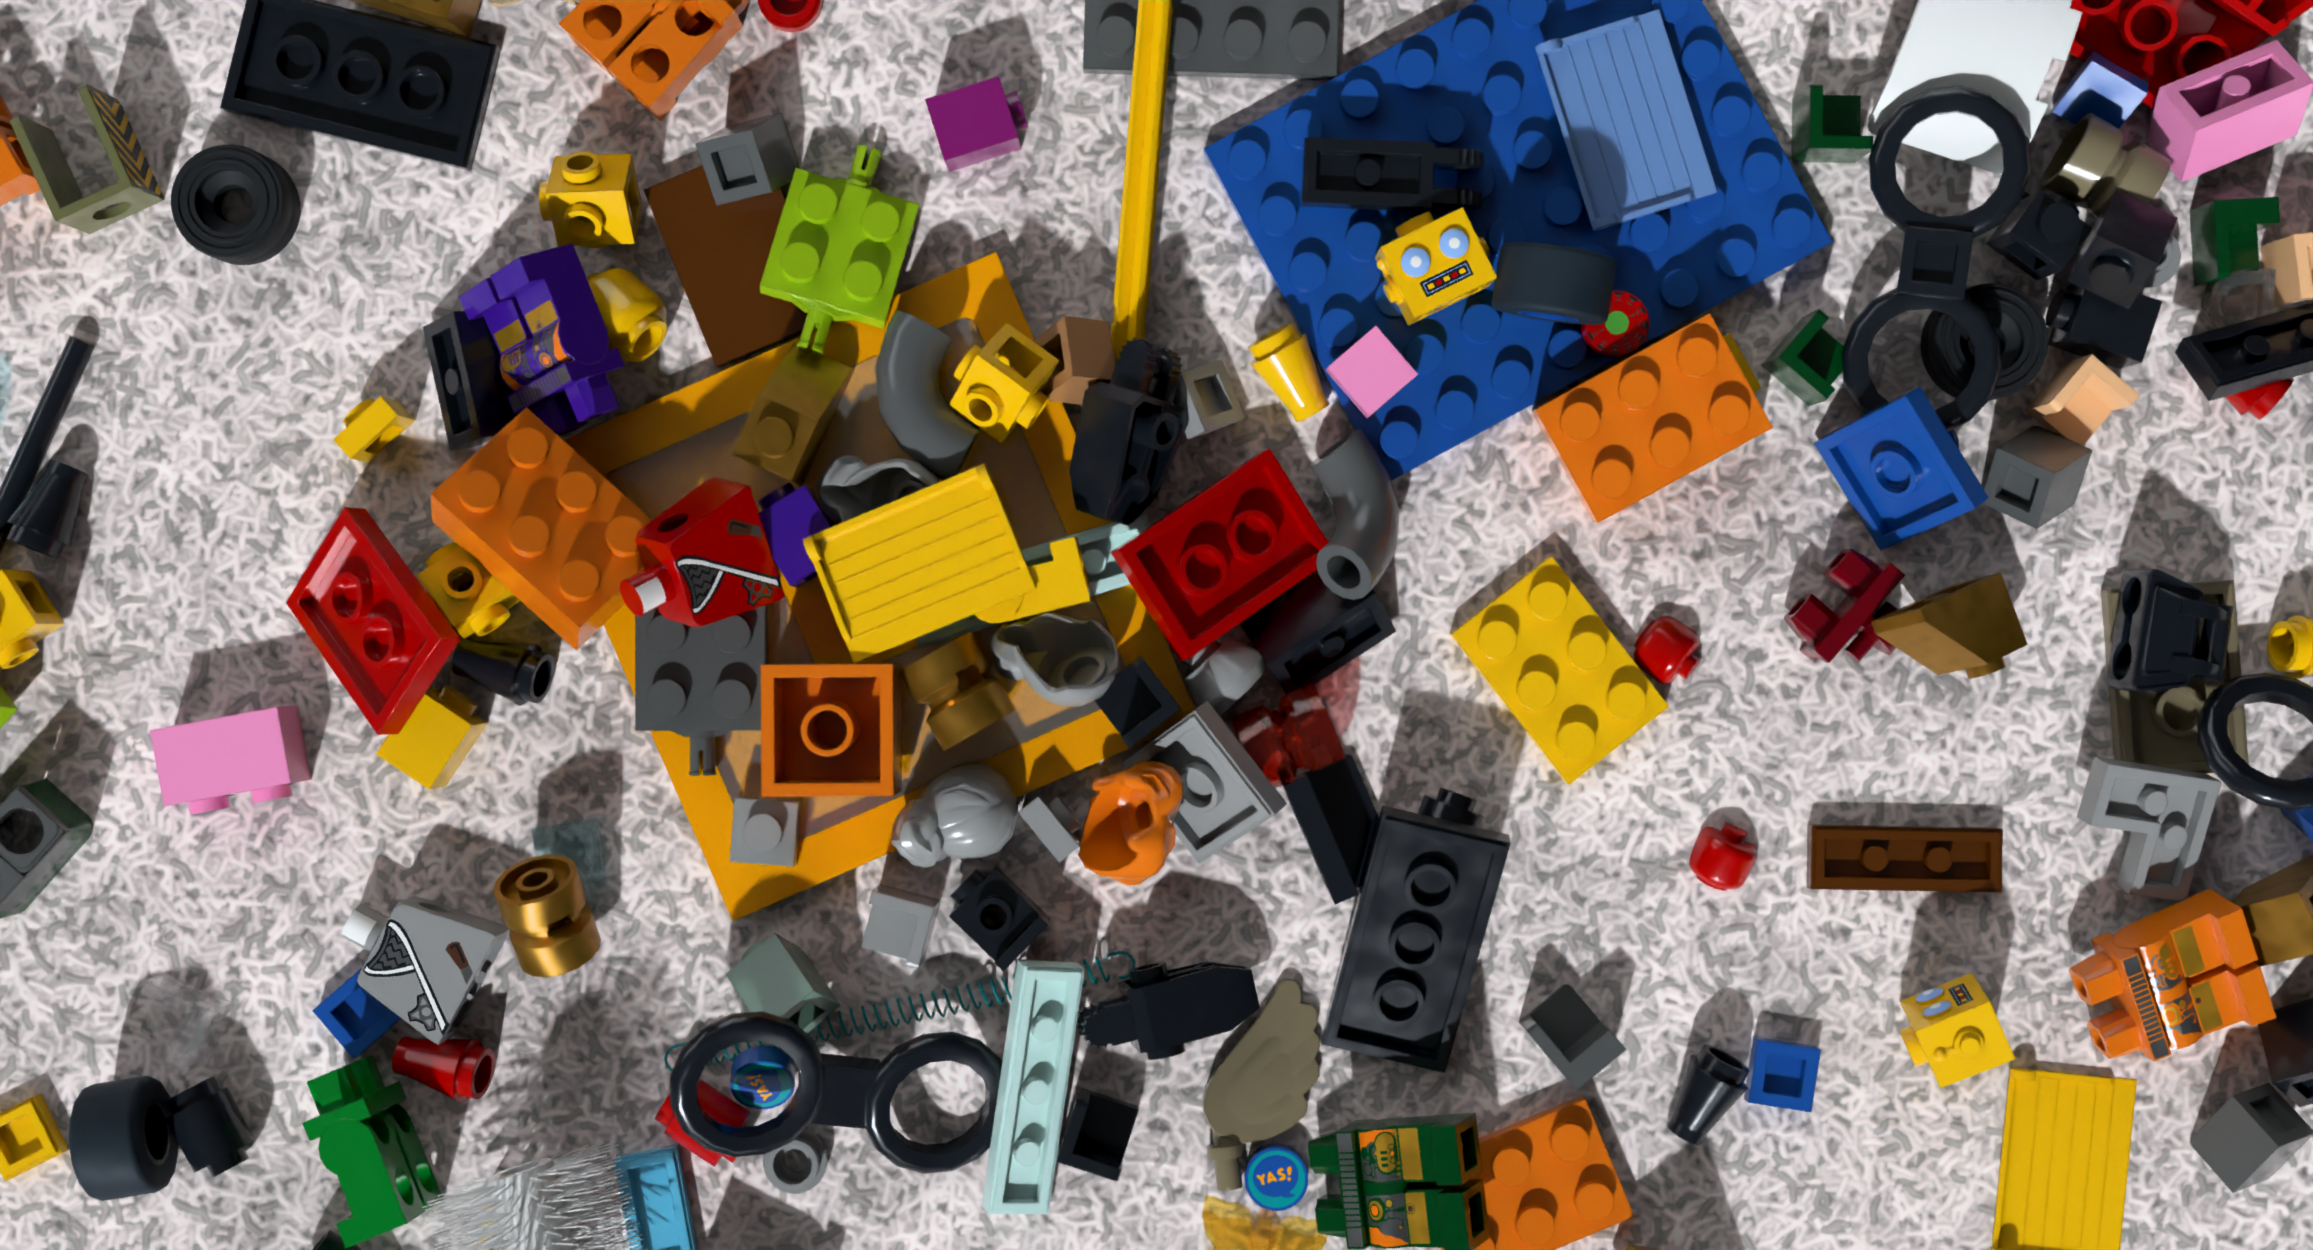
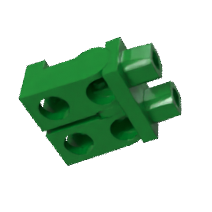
(371, 1150)

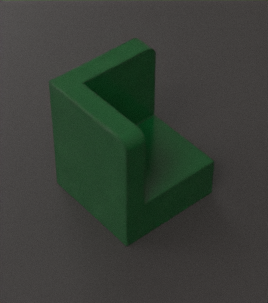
(1827, 127)
(2227, 236)
(1807, 359)

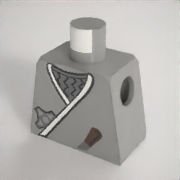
(425, 961)

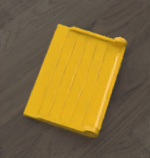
(919, 563)
(2063, 1161)

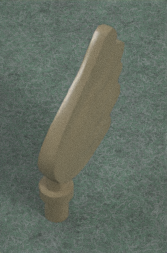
(1262, 1080)

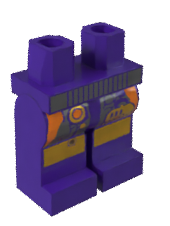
(548, 338)

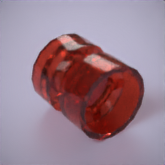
(1289, 736)

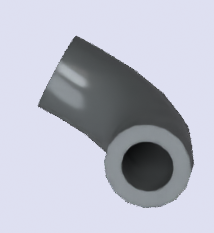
(913, 399)
(1364, 516)

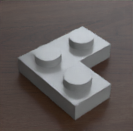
(2166, 818)

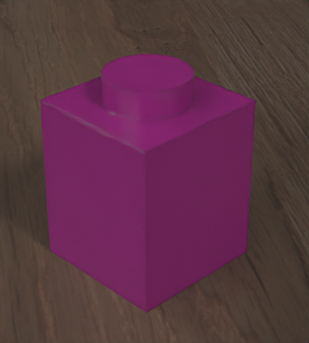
(976, 123)

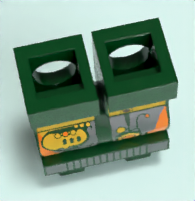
(1403, 1183)

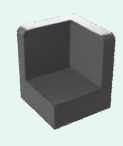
(748, 158)
(2036, 476)
(1572, 1036)
(2251, 1137)

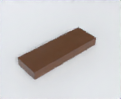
(1904, 858)

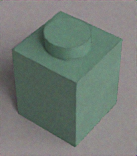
(783, 982)

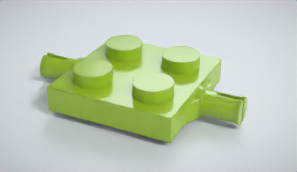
(839, 249)

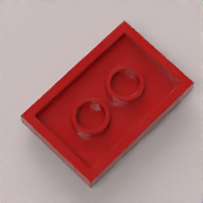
(1222, 554)
(372, 621)

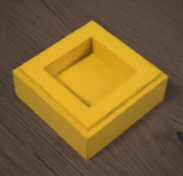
(28, 1137)

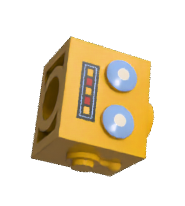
(1434, 264)
(1954, 1031)

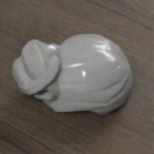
(855, 488)
(1058, 657)
(958, 816)

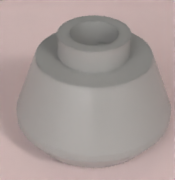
(1223, 673)

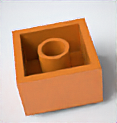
(831, 729)

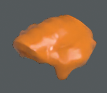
(1131, 822)

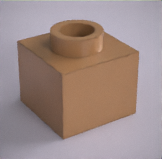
(1083, 357)

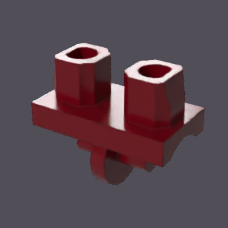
(1827, 630)

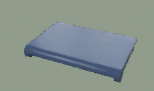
(1626, 119)

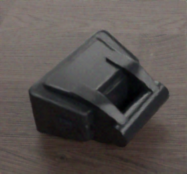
(2159, 634)

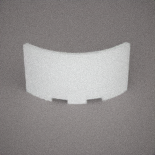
(1981, 46)

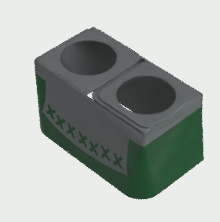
(64, 833)

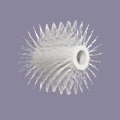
(533, 1207)

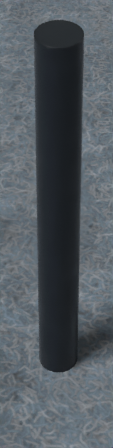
(42, 429)

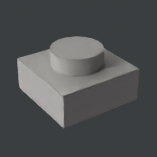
(1207, 399)
(1053, 825)
(765, 831)

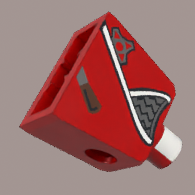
(704, 558)

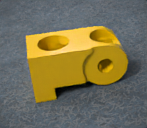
(1058, 586)

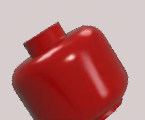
(1667, 650)
(1723, 857)

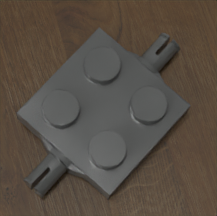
(700, 679)

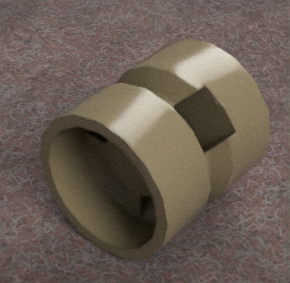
(2096, 164)

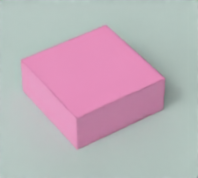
(1371, 372)

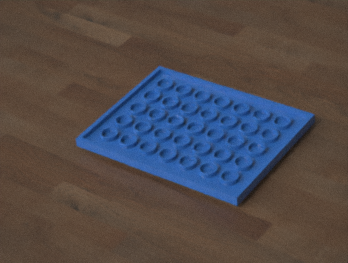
(1482, 89)

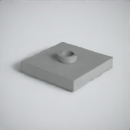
(1220, 780)

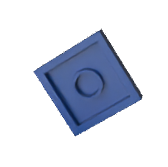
(1901, 469)

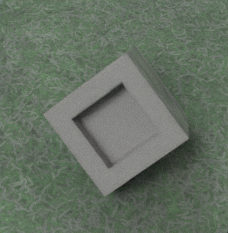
(900, 923)

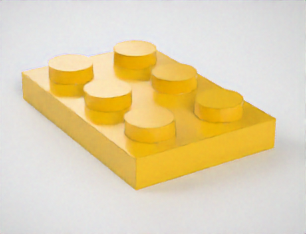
(1559, 670)

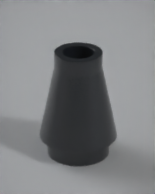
(49, 511)
(508, 669)
(1707, 1092)

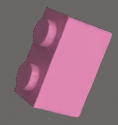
(2229, 110)
(230, 756)

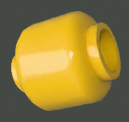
(630, 312)

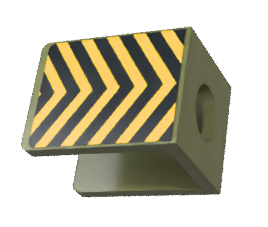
(136, 184)

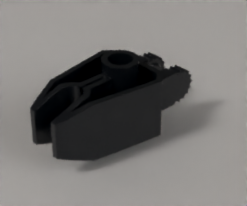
(1128, 434)
(1171, 1007)

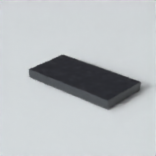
(362, 79)
(1415, 938)

